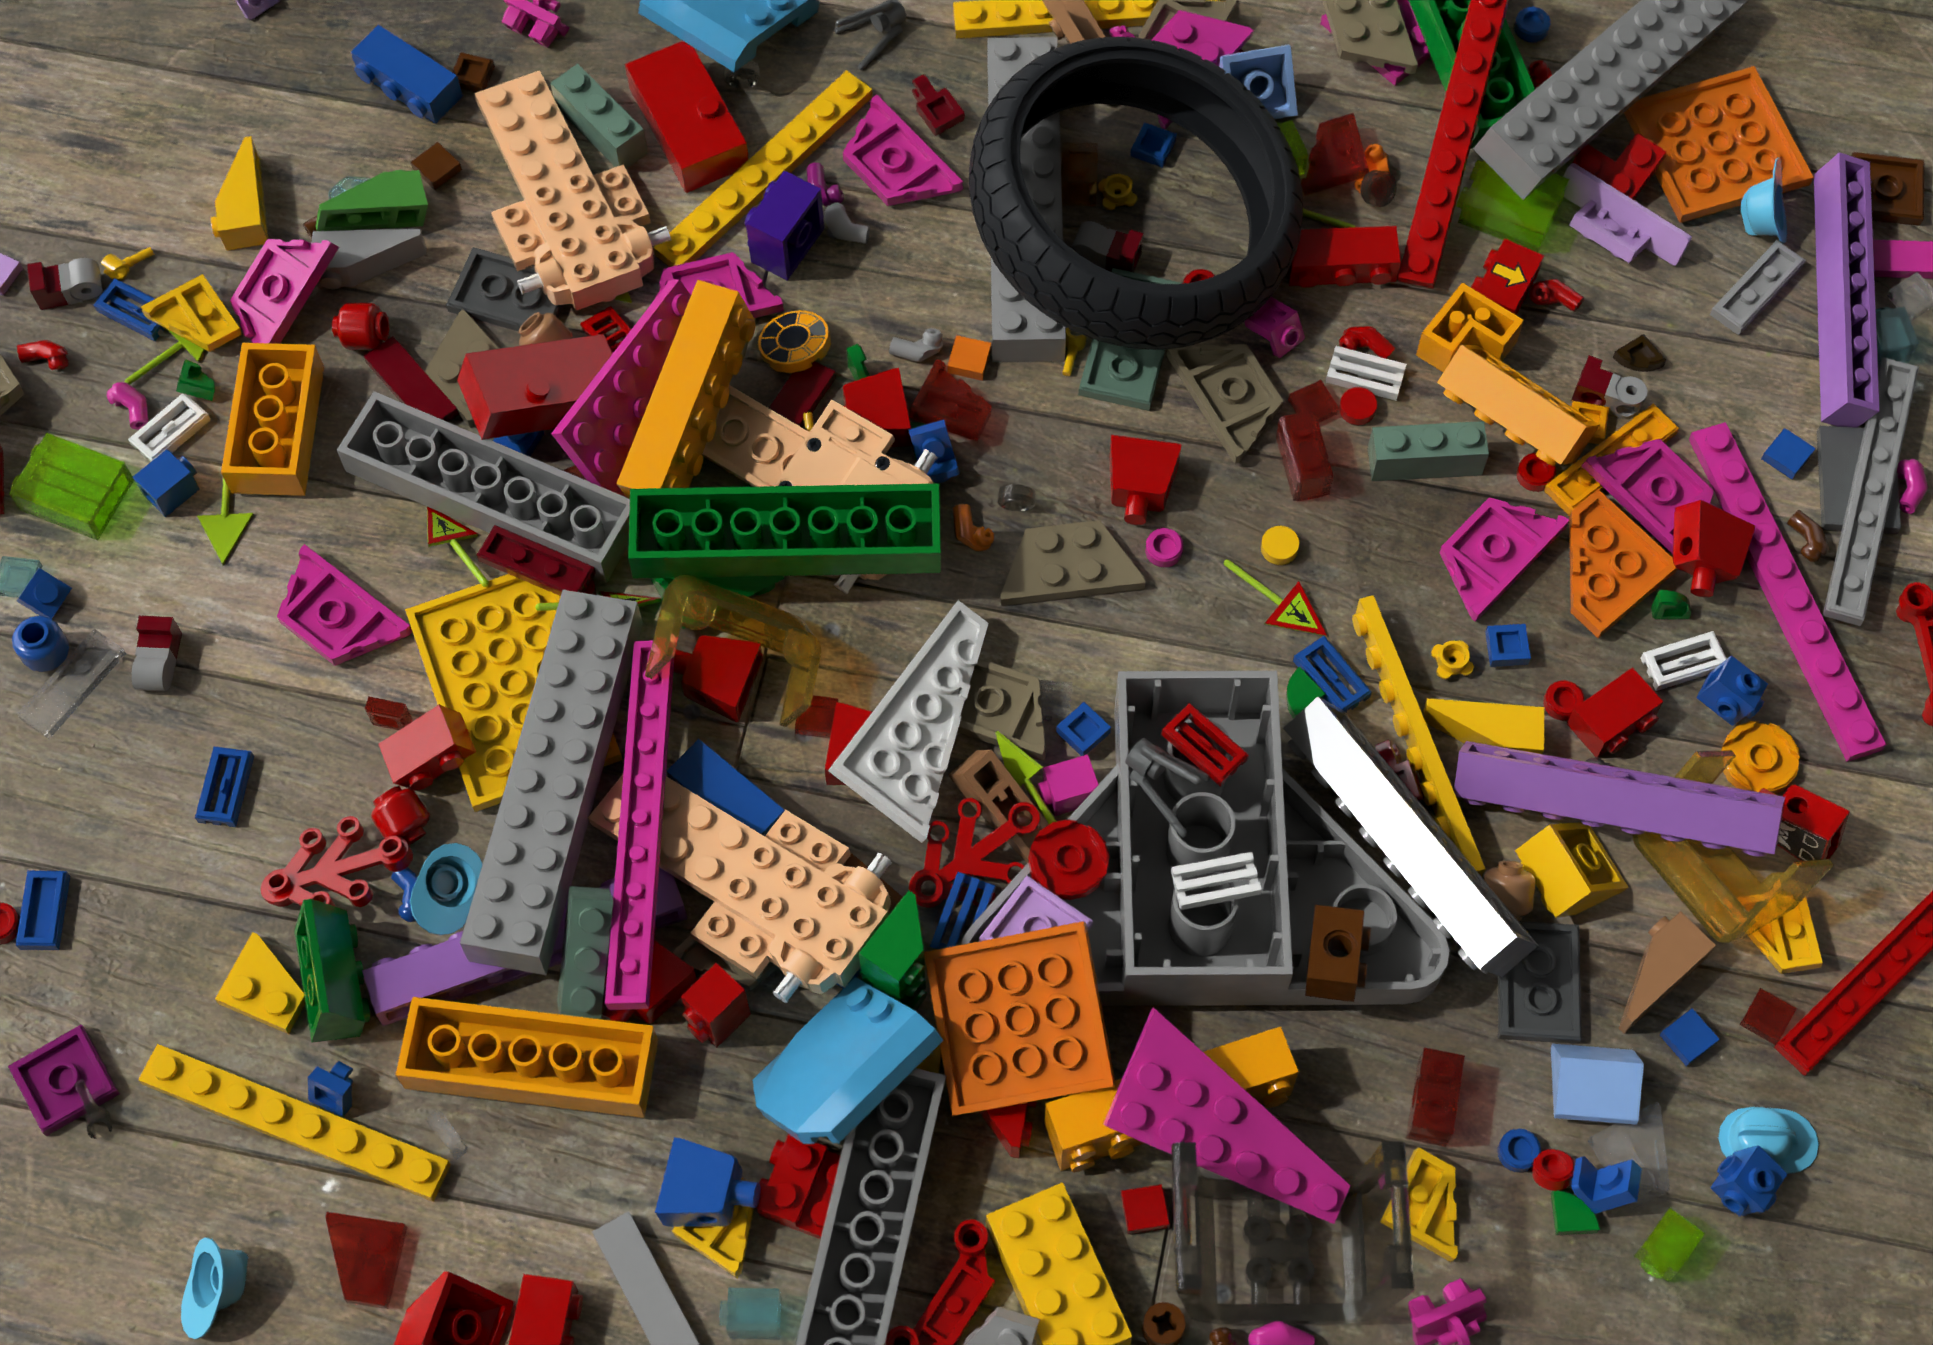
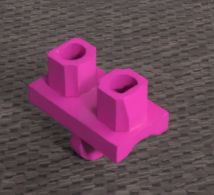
(546, 24)
(1451, 1321)

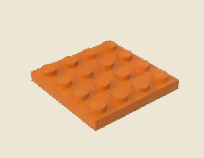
(1717, 142)
(1019, 1018)

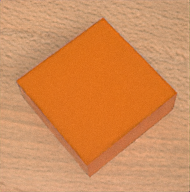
(969, 357)

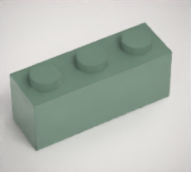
(599, 117)
(1427, 451)
(585, 952)

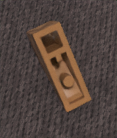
(990, 783)
(1668, 959)

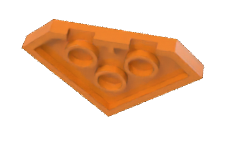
(1611, 563)

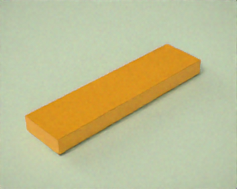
(1577, 484)

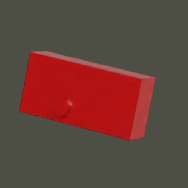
(687, 115)
(529, 384)

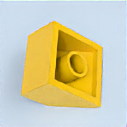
(1570, 868)

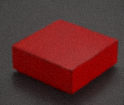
(1144, 1209)

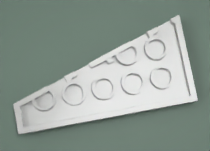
(909, 736)

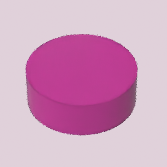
(1164, 547)

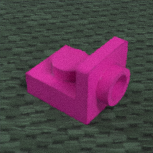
(1278, 325)

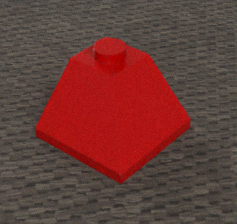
(455, 1314)

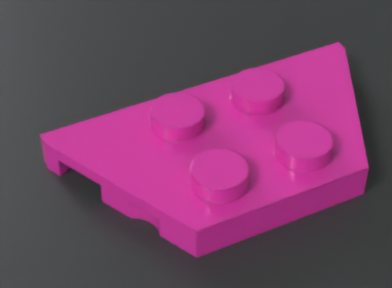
(1204, 37)
(896, 160)
(727, 272)
(279, 286)
(1649, 485)
(1496, 550)
(335, 612)

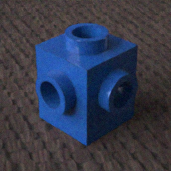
(1733, 691)
(1748, 1181)

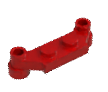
(1917, 608)
(957, 1297)

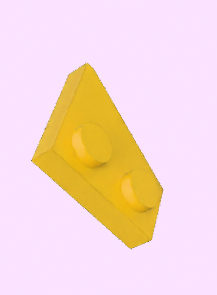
(194, 314)
(1790, 941)
(262, 988)
(1430, 1204)
(721, 1243)

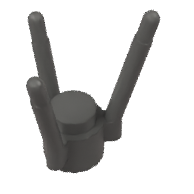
(884, 16)
(1151, 762)

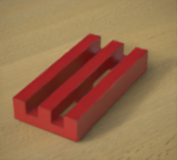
(1219, 776)

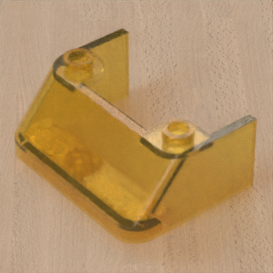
(702, 604)
(1716, 881)

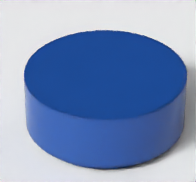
(1532, 24)
(1518, 1150)

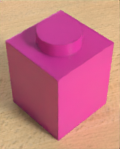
(1067, 784)

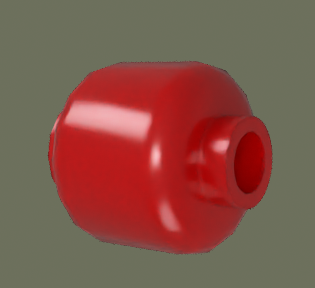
(360, 326)
(400, 814)

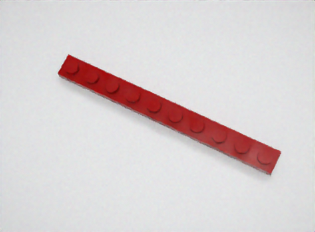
(1452, 142)

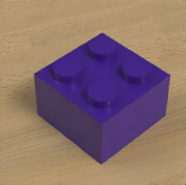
(785, 224)

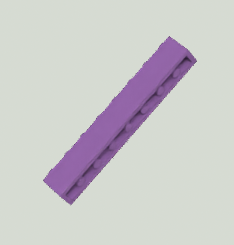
(1846, 292)
(1620, 798)
(447, 975)

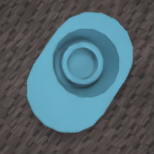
(1764, 208)
(445, 888)
(1779, 1132)
(213, 1284)

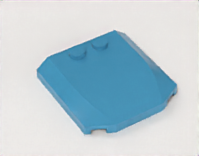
(727, 28)
(843, 1064)

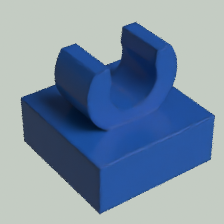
(331, 1089)

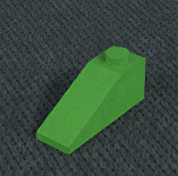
(381, 202)

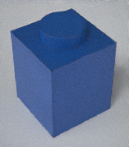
(167, 482)

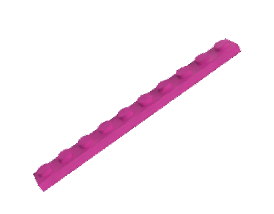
(1789, 595)
(639, 835)

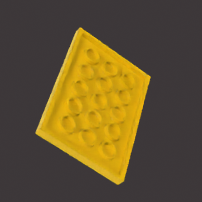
(483, 661)

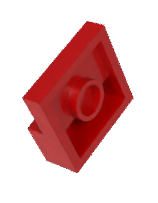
(799, 1186)

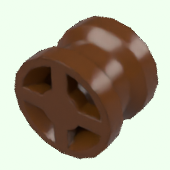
(1161, 1332)

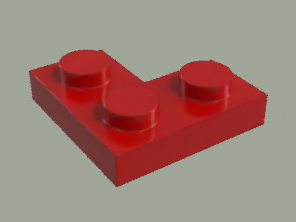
(1630, 170)

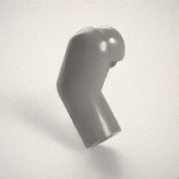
(841, 226)
(919, 350)

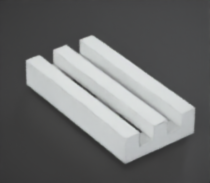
(1368, 368)
(173, 432)
(1656, 671)
(1211, 866)

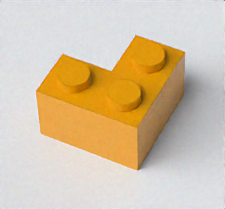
(1468, 320)

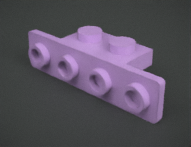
(1620, 221)

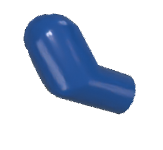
(405, 880)

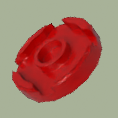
(1068, 859)

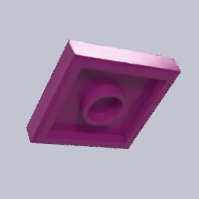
(49, 1077)

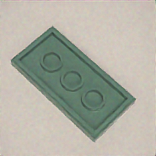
(1123, 373)

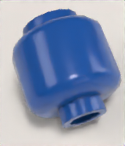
(40, 643)

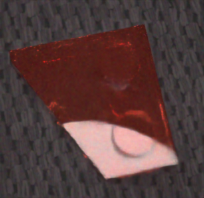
(1336, 155)
(950, 401)
(366, 1257)

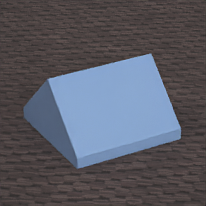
(1268, 76)
(1596, 1083)

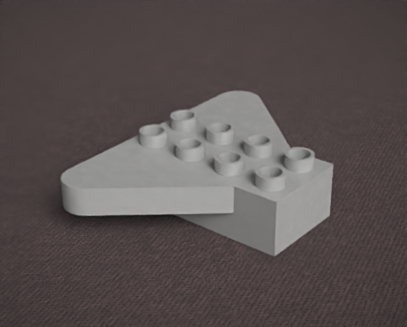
(1248, 946)

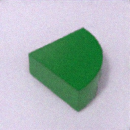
(856, 360)
(195, 382)
(1670, 605)
(1301, 692)
(1572, 1215)

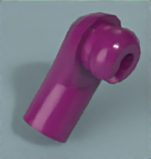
(816, 176)

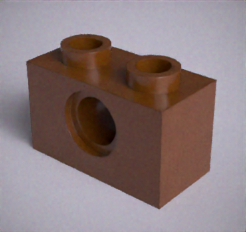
(1330, 975)

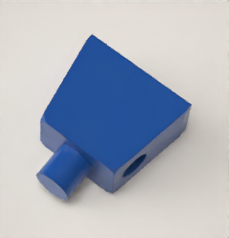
(702, 1187)

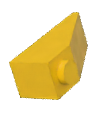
(241, 203)
(1488, 723)

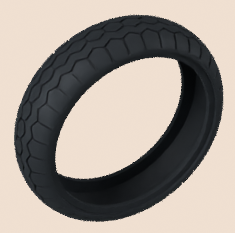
(1193, 96)

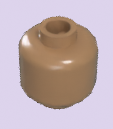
(543, 328)
(1513, 887)

